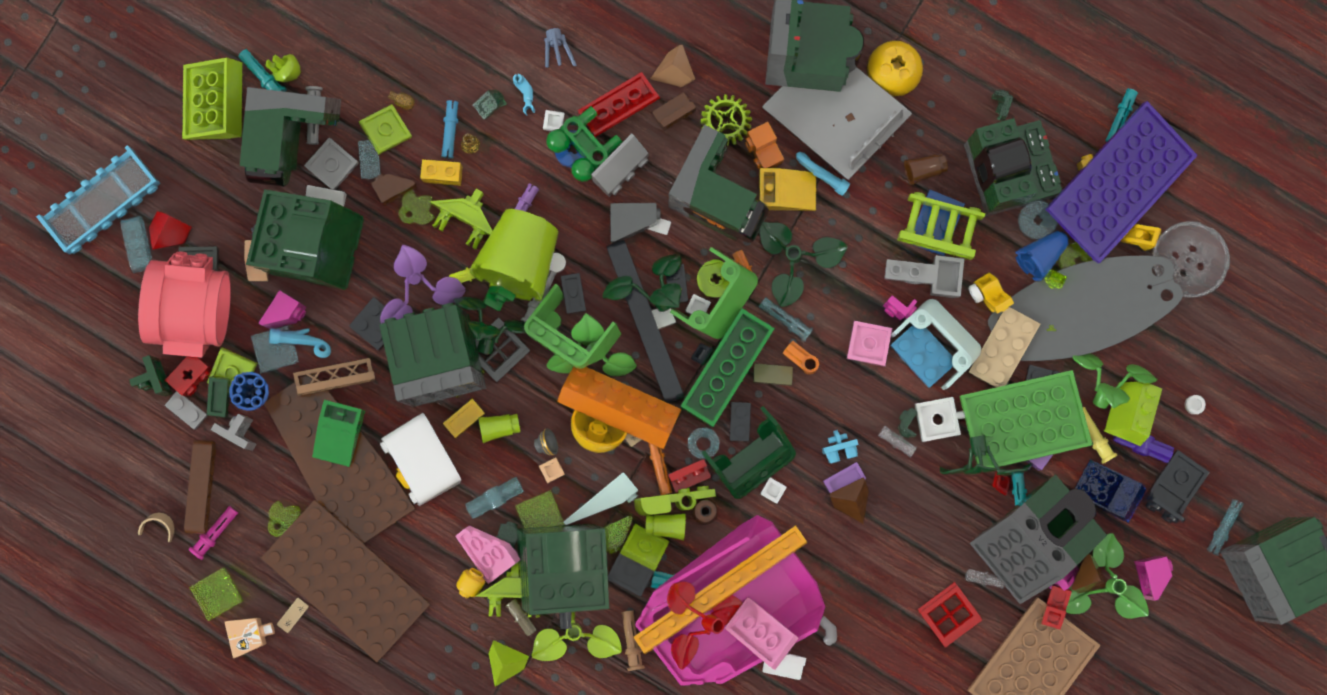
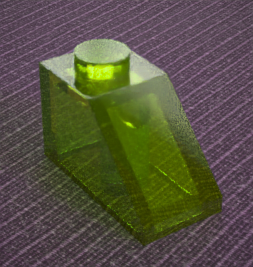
(617, 533)

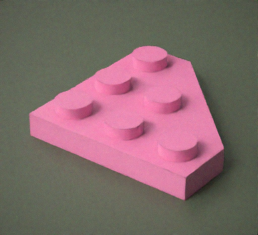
(487, 552)

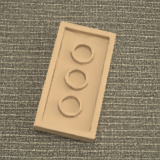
(1004, 348)

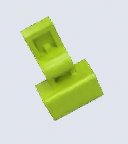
(662, 503)

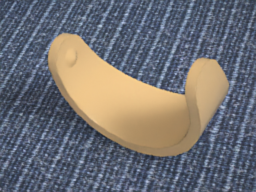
(164, 519)

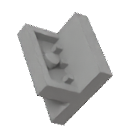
(238, 427)

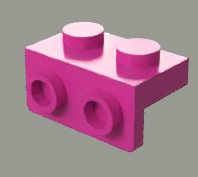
(896, 308)

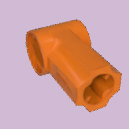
(800, 356)

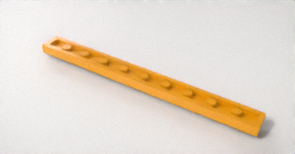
(722, 589)

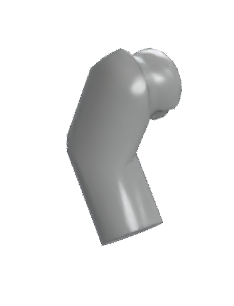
(831, 631)

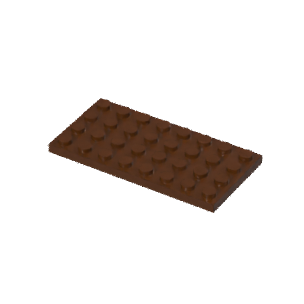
(345, 580)

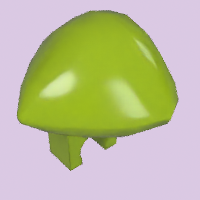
(284, 69)

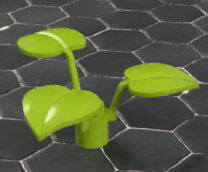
(602, 644)

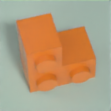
(763, 145)

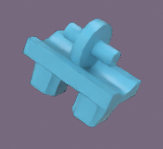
(832, 451)

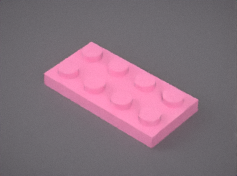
(761, 633)

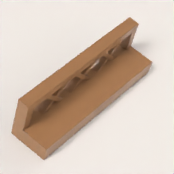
(334, 383)

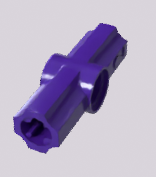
(1149, 448)

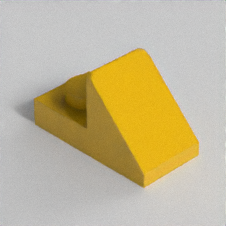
(1143, 236)

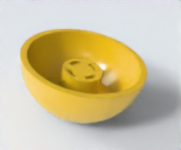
(893, 77)
(594, 434)

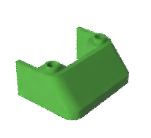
(730, 303)
(543, 328)

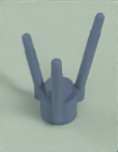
(554, 40)

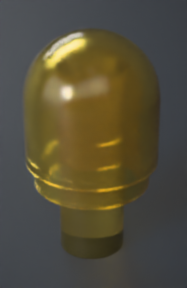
(402, 100)

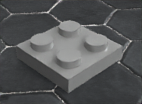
(331, 164)

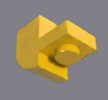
(993, 293)

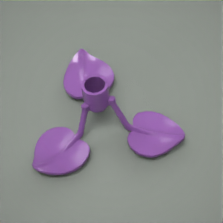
(409, 265)

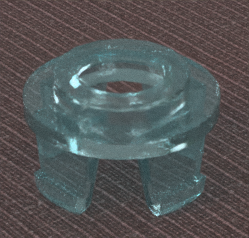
(703, 432)

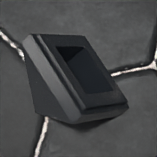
(702, 354)

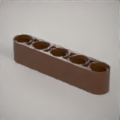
(200, 487)

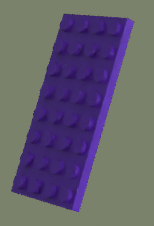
(1121, 182)

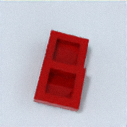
(1056, 607)

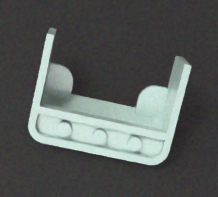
(934, 313)

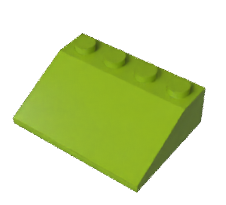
(212, 99)

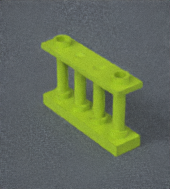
(945, 245)

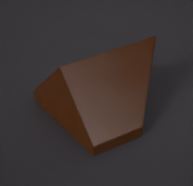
(852, 499)
(1089, 576)

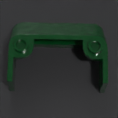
(756, 461)

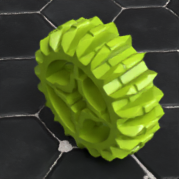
(735, 106)

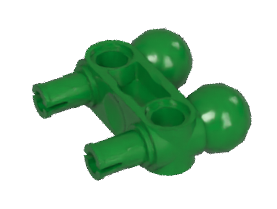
(583, 142)

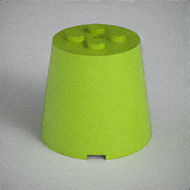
(518, 254)

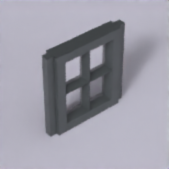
(509, 361)

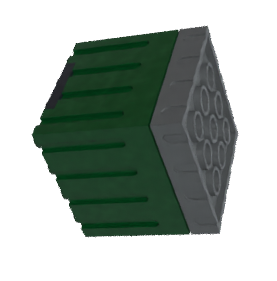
(432, 355)
(1281, 569)

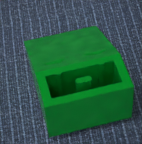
(337, 433)

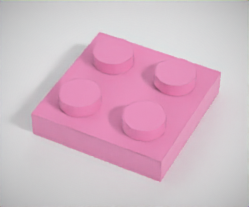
(869, 343)

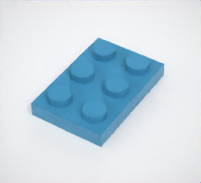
(923, 354)

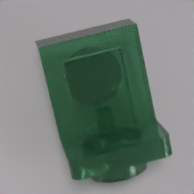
(906, 418)

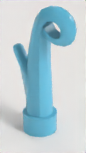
(838, 184)
(298, 337)

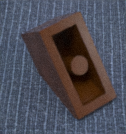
(391, 187)

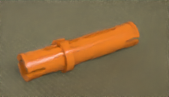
(660, 469)

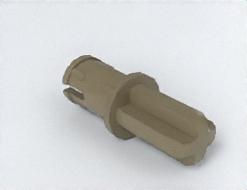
(521, 617)

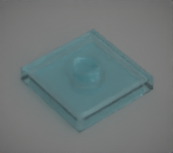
(273, 355)

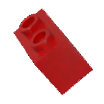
(180, 379)

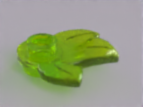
(418, 206)
(282, 516)

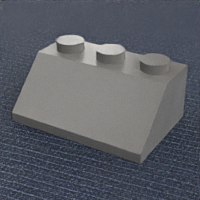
(620, 166)

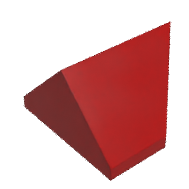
(167, 231)

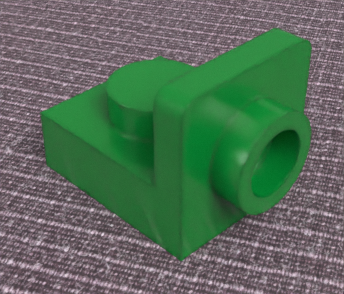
(497, 296)

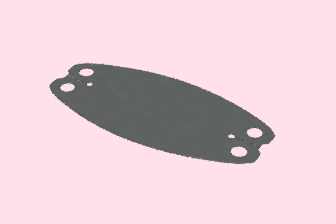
(1095, 306)

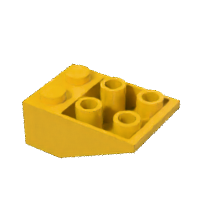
(787, 189)

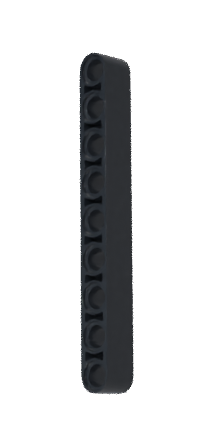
(646, 325)

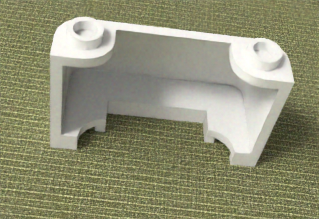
(421, 459)

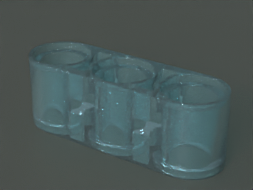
(136, 243)

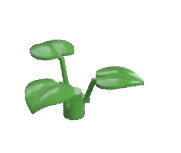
(586, 332)
(1108, 394)
(1130, 600)

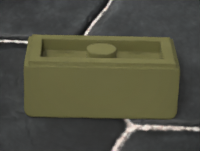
(773, 374)

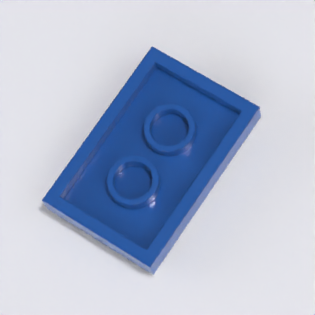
(942, 219)

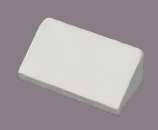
(328, 194)

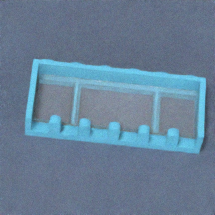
(99, 201)

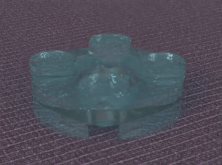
(1030, 228)

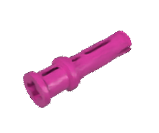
(209, 542)

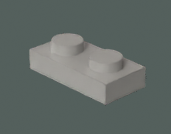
(186, 410)

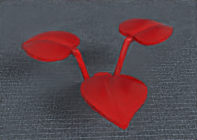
(678, 599)

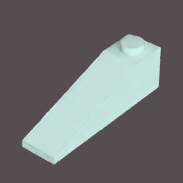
(612, 495)

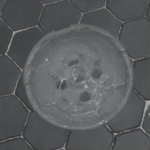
(1210, 252)

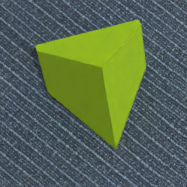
(505, 662)

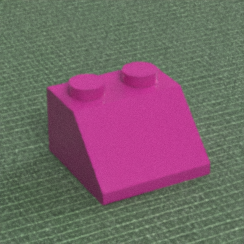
(283, 312)
(1154, 575)

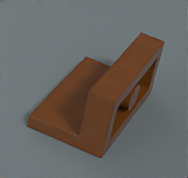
(674, 111)

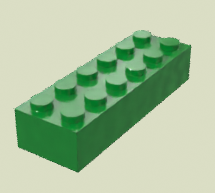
(727, 367)

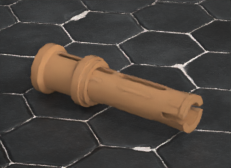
(633, 650)

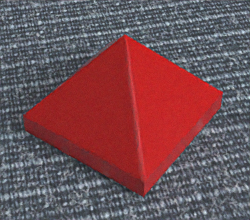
(1001, 483)

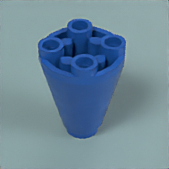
(243, 390)

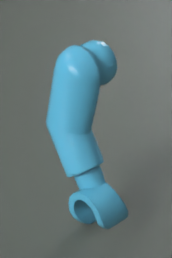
(527, 90)

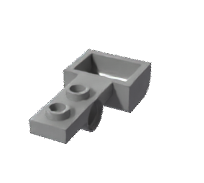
(943, 276)

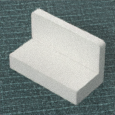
(789, 667)

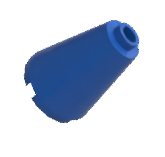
(1042, 254)

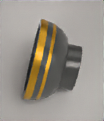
(546, 442)

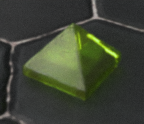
(1055, 279)

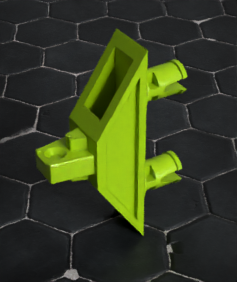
(467, 211)
(507, 587)

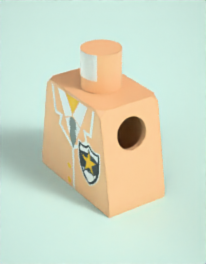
(247, 635)

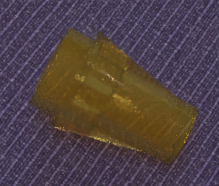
(470, 147)

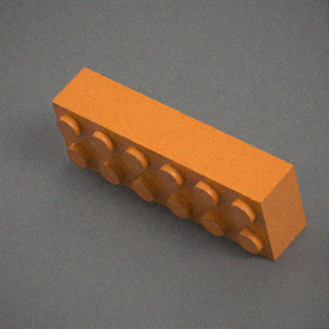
(619, 405)

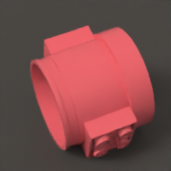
(184, 304)

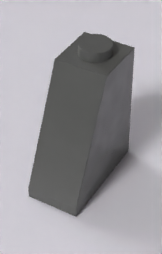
(631, 219)

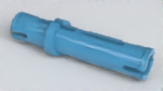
(449, 129)

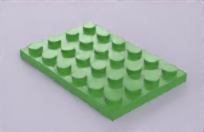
(1028, 419)

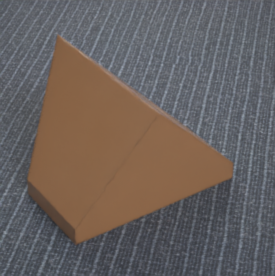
(674, 69)

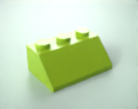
(1135, 418)

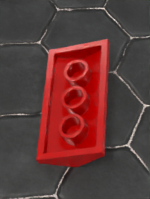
(620, 103)

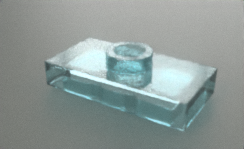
(368, 160)

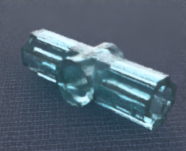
(494, 497)

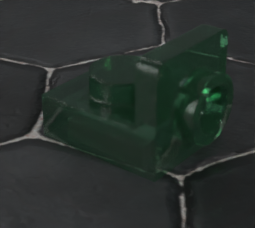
(489, 103)
(1004, 106)

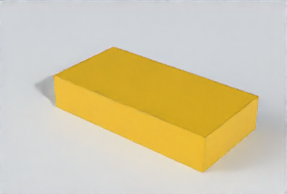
(463, 418)

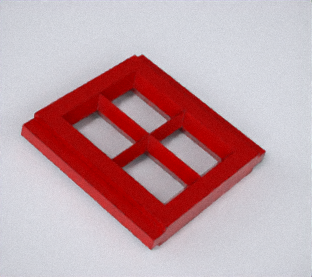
(960, 628)

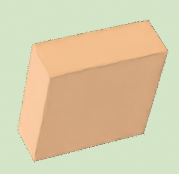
(551, 470)

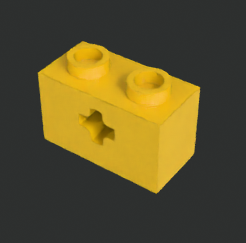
(441, 172)

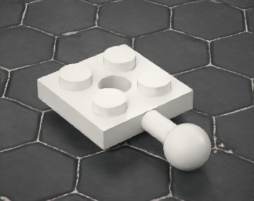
(947, 410)

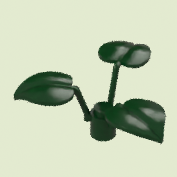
(775, 238)
(663, 298)
(483, 332)
(979, 448)

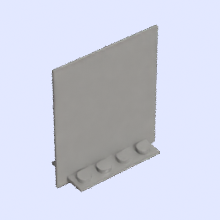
(847, 144)

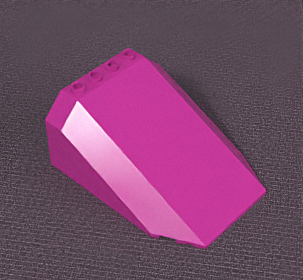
(783, 591)

